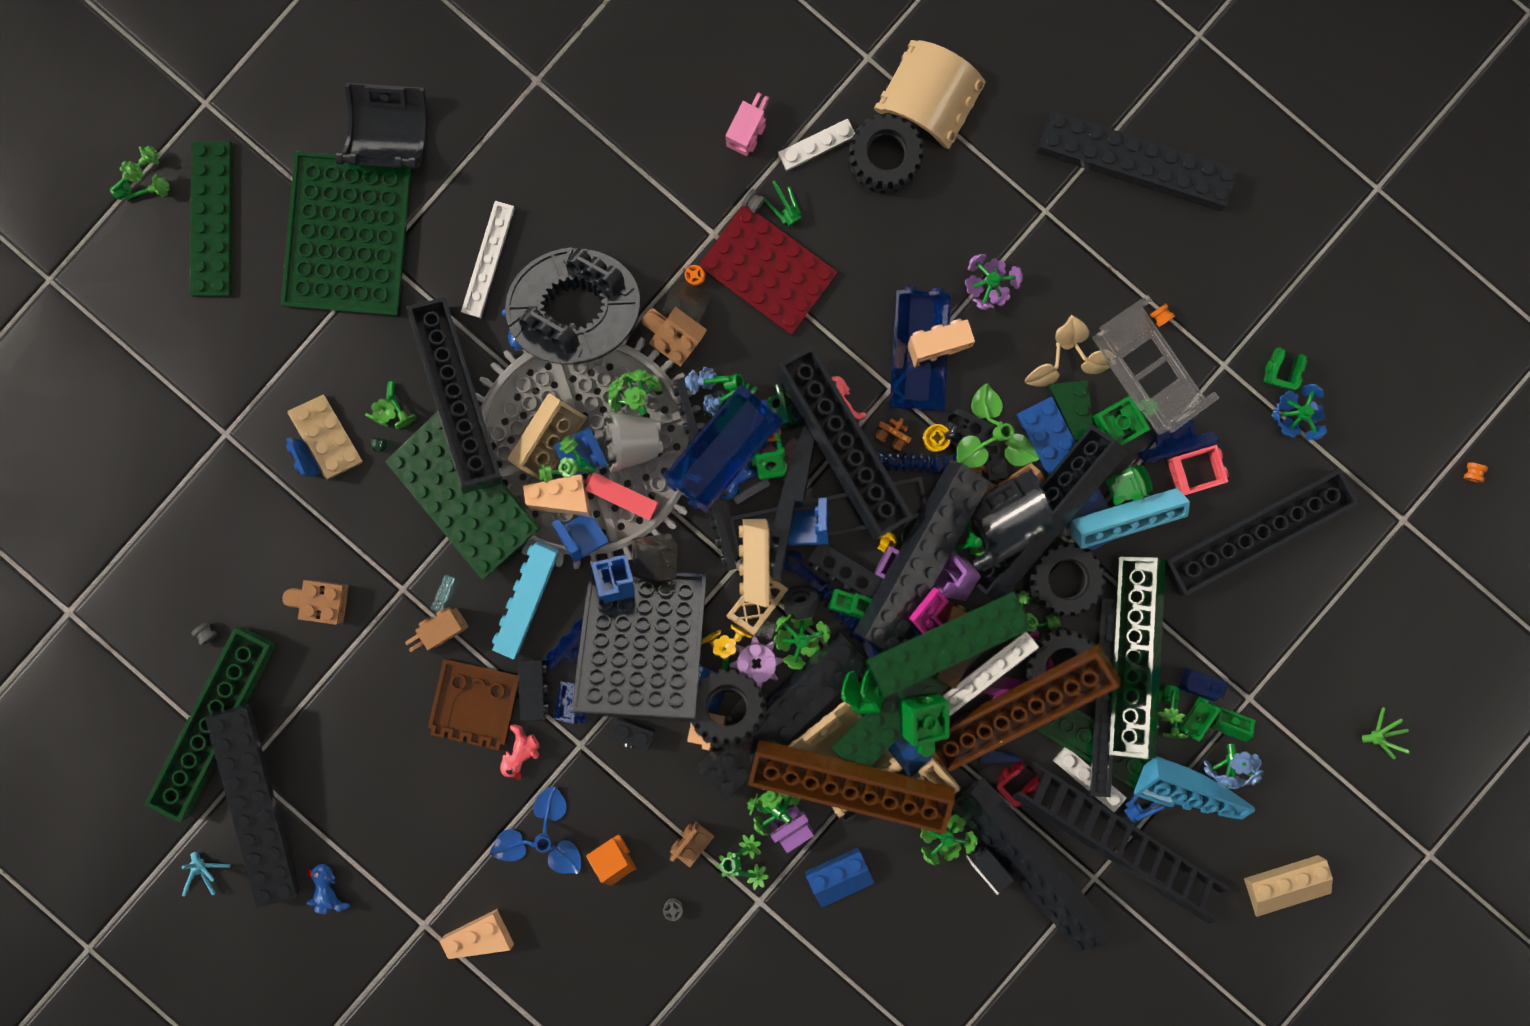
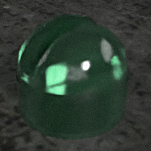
(378, 444)

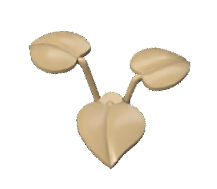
(1067, 336)

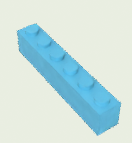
(1129, 518)
(526, 599)

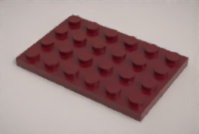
(767, 269)

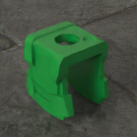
(1272, 367)
(761, 460)
(1131, 484)
(859, 695)

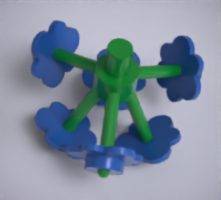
(1309, 413)

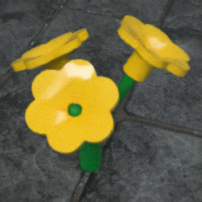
(724, 646)

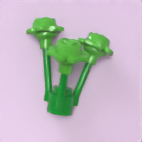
(132, 172)

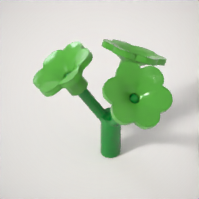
(384, 410)

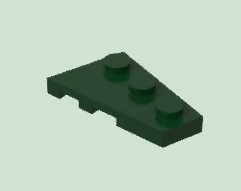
(1075, 405)

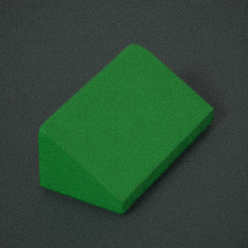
(1234, 724)

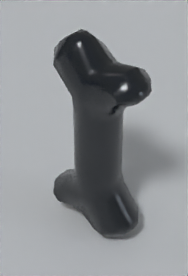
(952, 434)

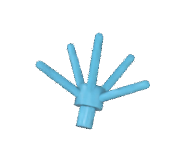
(199, 867)

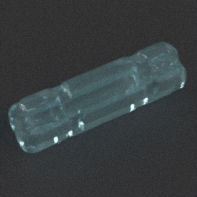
(442, 593)

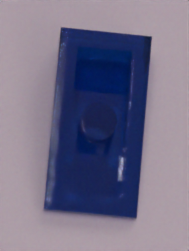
(998, 756)

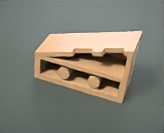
(940, 341)
(559, 495)
(478, 937)

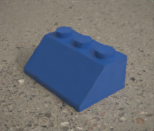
(839, 877)

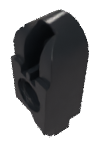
(968, 419)

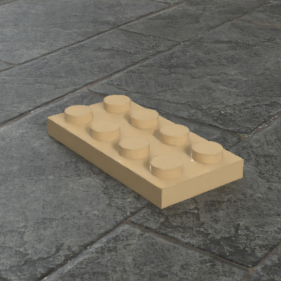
(324, 437)

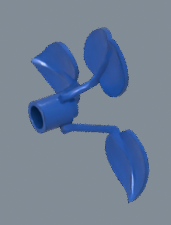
(563, 858)

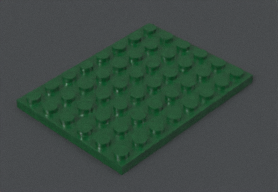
(345, 236)

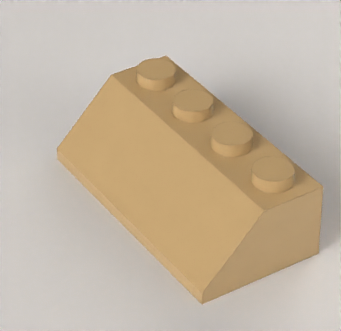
(549, 426)
(755, 561)
(1289, 885)

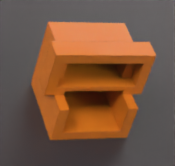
(611, 861)

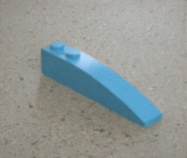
(1178, 785)

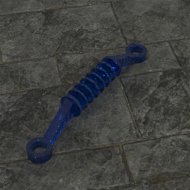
(938, 463)
(821, 587)

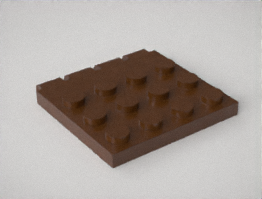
(473, 704)

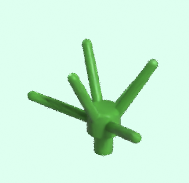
(1379, 735)

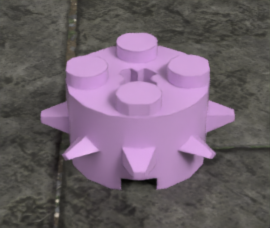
(761, 651)

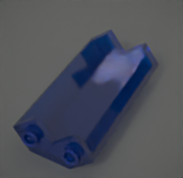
(926, 384)
(722, 449)

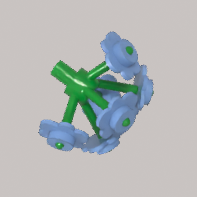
(1237, 764)

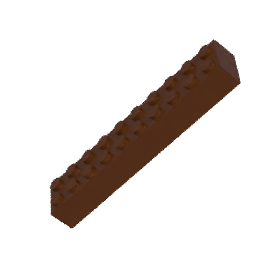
(1027, 707)
(852, 786)

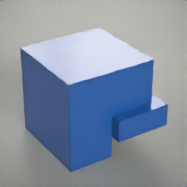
(613, 579)

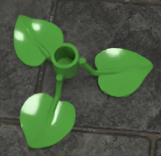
(970, 450)

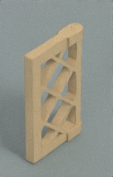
(762, 617)

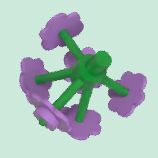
(993, 272)

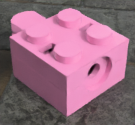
(747, 125)

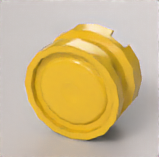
(934, 438)

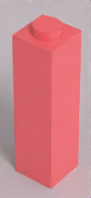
(621, 496)

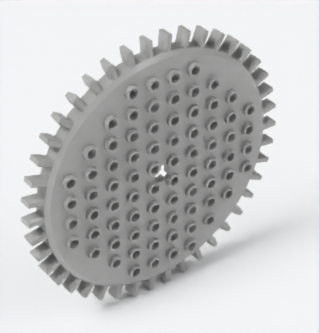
(501, 404)

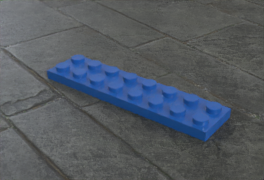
(1052, 442)

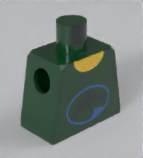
(785, 408)

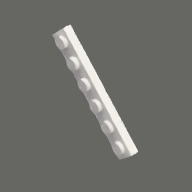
(488, 259)
(990, 671)

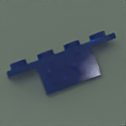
(1179, 441)
(567, 647)

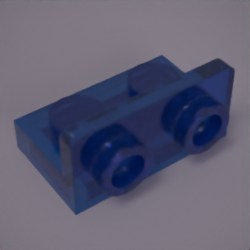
(564, 704)

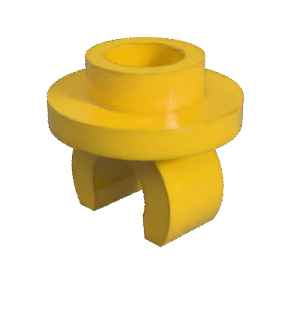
(887, 540)

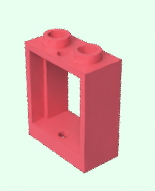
(1179, 475)

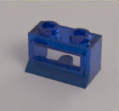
(1197, 683)

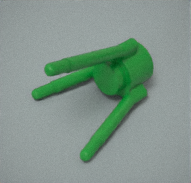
(791, 214)

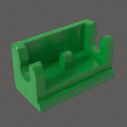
(1199, 718)

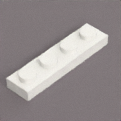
(816, 144)
(1081, 773)

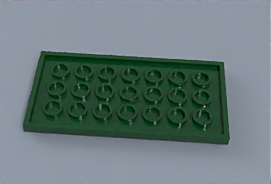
(481, 523)

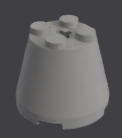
(630, 440)

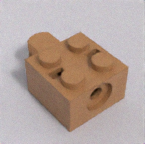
(673, 335)
(318, 603)
(439, 629)

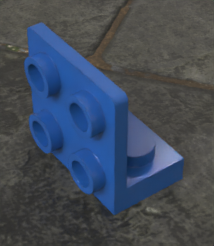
(586, 447)
(304, 461)
(811, 526)
(580, 536)

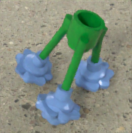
(708, 379)

